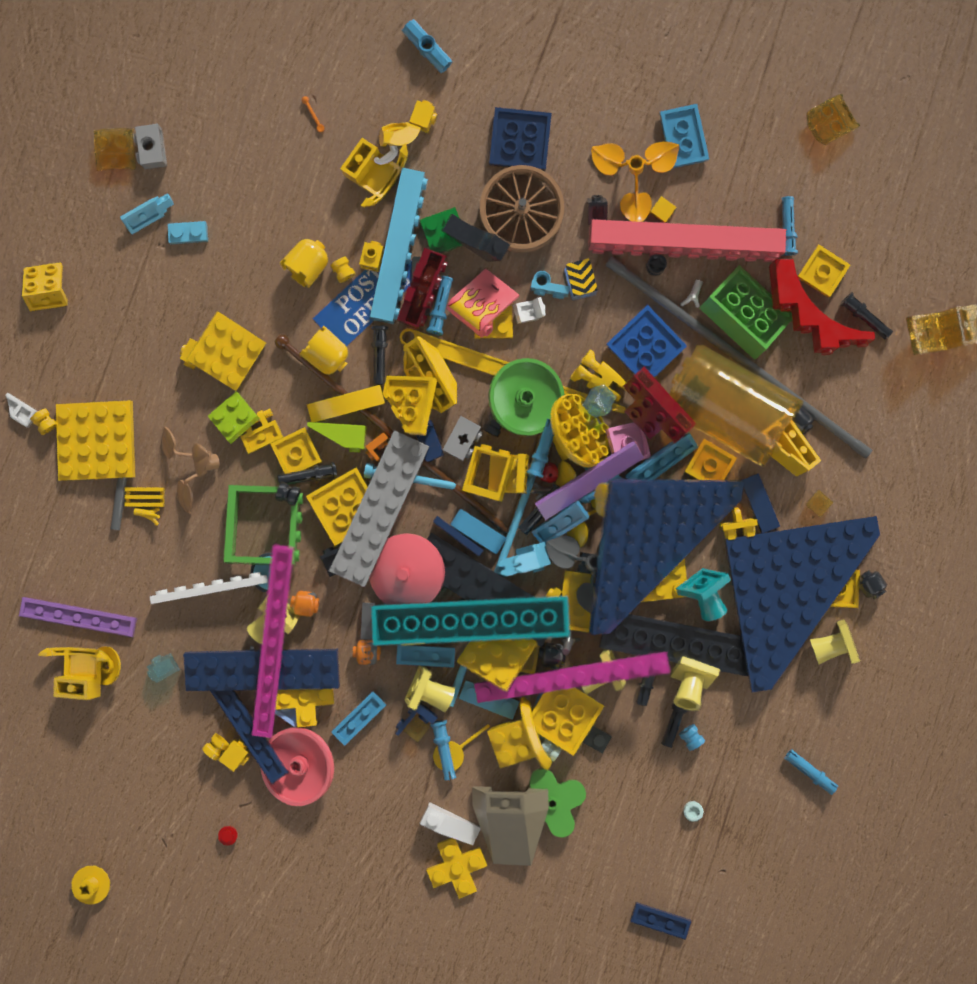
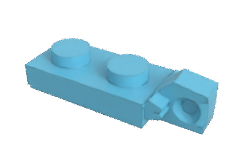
(146, 213)

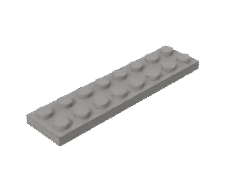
(379, 508)

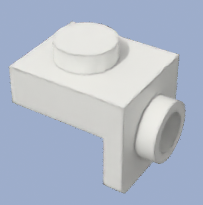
(529, 310)

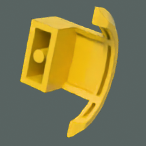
(371, 176)
(81, 672)
(518, 740)

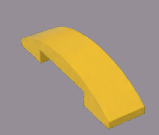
(346, 403)

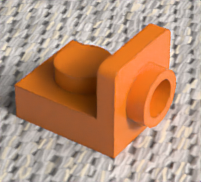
(378, 443)

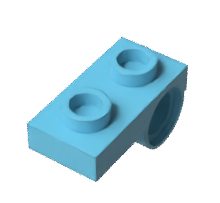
(558, 291)

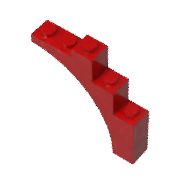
(806, 317)

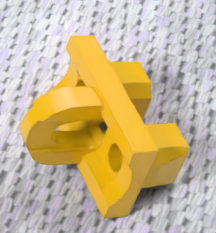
(747, 525)

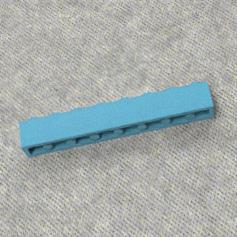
(398, 245)

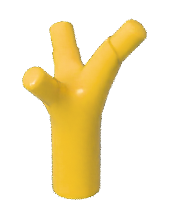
(149, 514)

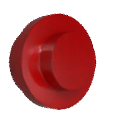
(227, 835)

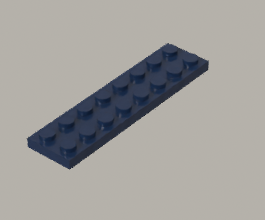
(241, 670)

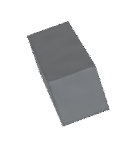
(366, 624)

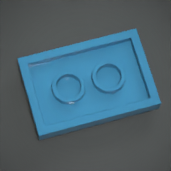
(685, 128)

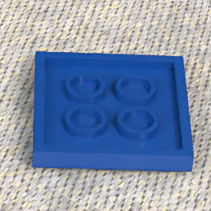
(646, 343)

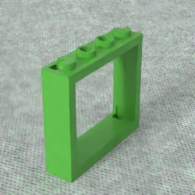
(231, 526)

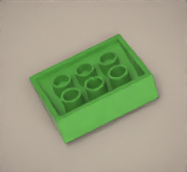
(746, 312)

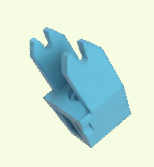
(526, 559)

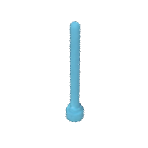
(371, 468)

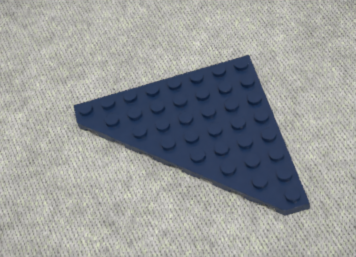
(647, 534)
(787, 585)

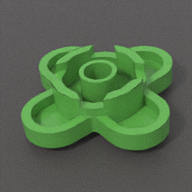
(566, 795)

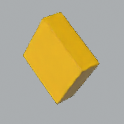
(663, 209)

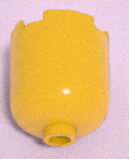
(305, 261)
(326, 352)

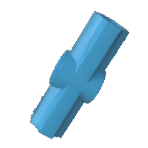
(419, 37)

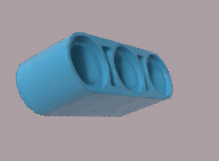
(478, 531)

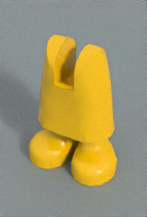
(602, 376)

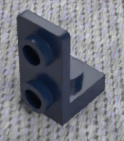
(431, 439)
(426, 716)

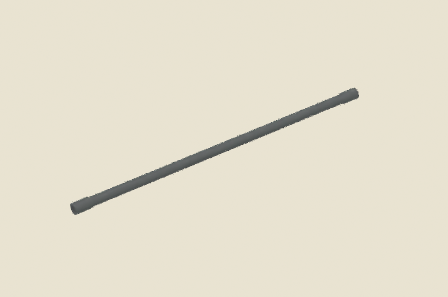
(621, 270)

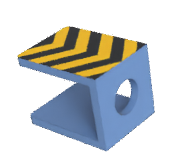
(581, 279)

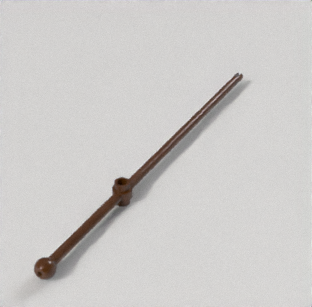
(282, 342)

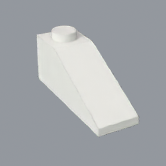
(449, 824)

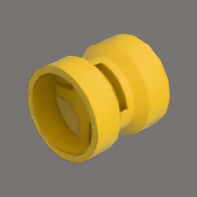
(342, 269)
(43, 421)
(215, 746)

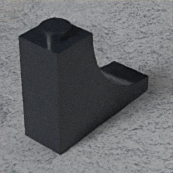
(484, 244)

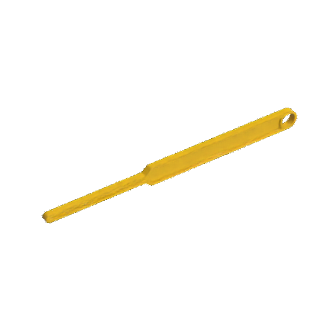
(479, 361)

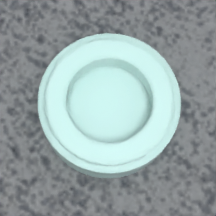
(693, 811)

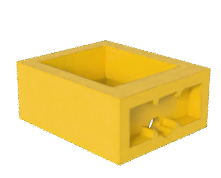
(468, 484)

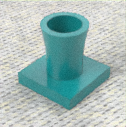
(704, 588)

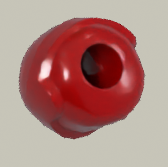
(550, 468)

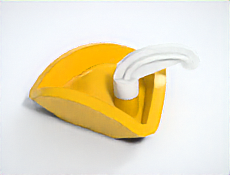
(395, 135)

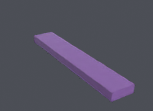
(589, 480)
(77, 617)

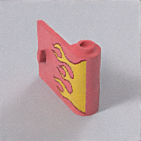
(481, 302)

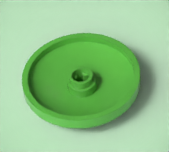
(524, 395)

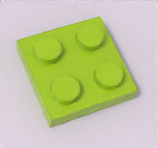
(233, 417)

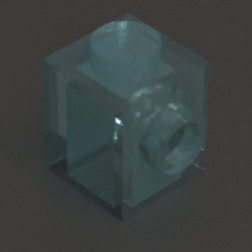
(599, 401)
(162, 667)

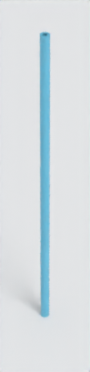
(503, 555)

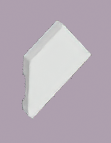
(20, 411)

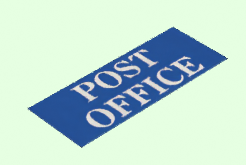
(351, 309)

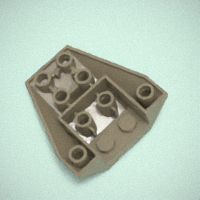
(511, 822)

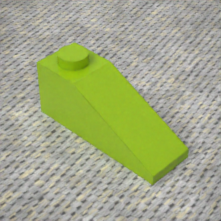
(349, 436)

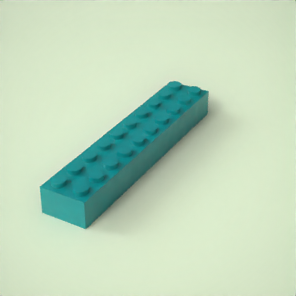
(471, 620)

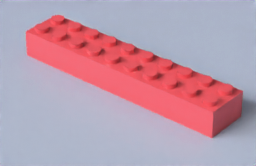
(686, 240)

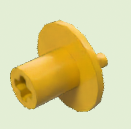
(90, 885)

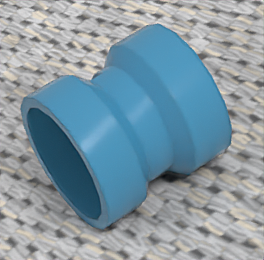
(691, 737)

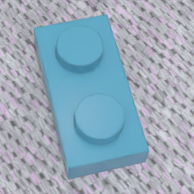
(187, 232)

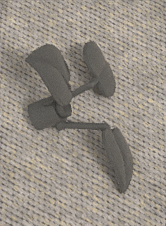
(562, 553)

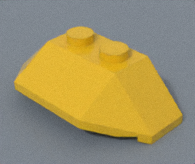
(426, 361)

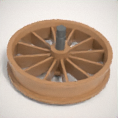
(521, 209)

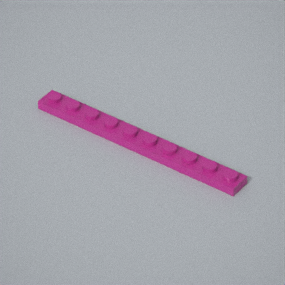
(272, 641)
(576, 677)

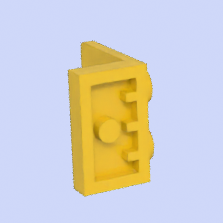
(43, 287)
(518, 477)

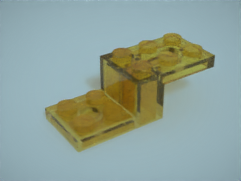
(944, 330)

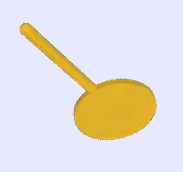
(456, 750)

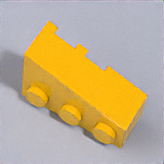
(795, 451)

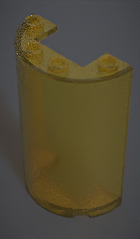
(733, 404)

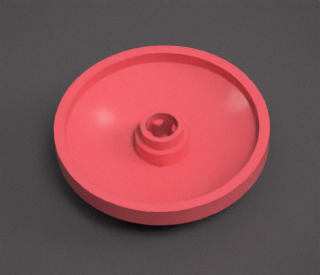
(408, 571)
(308, 766)

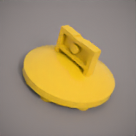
(577, 432)

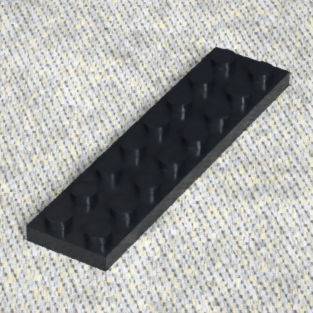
(474, 580)
(650, 636)

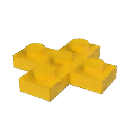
(304, 703)
(456, 867)

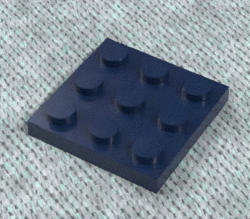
(520, 138)

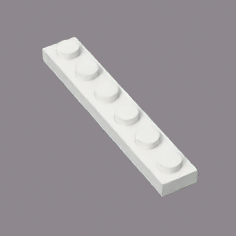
(200, 588)

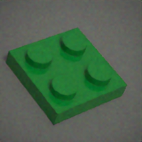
(436, 239)

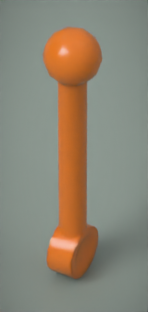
(320, 127)

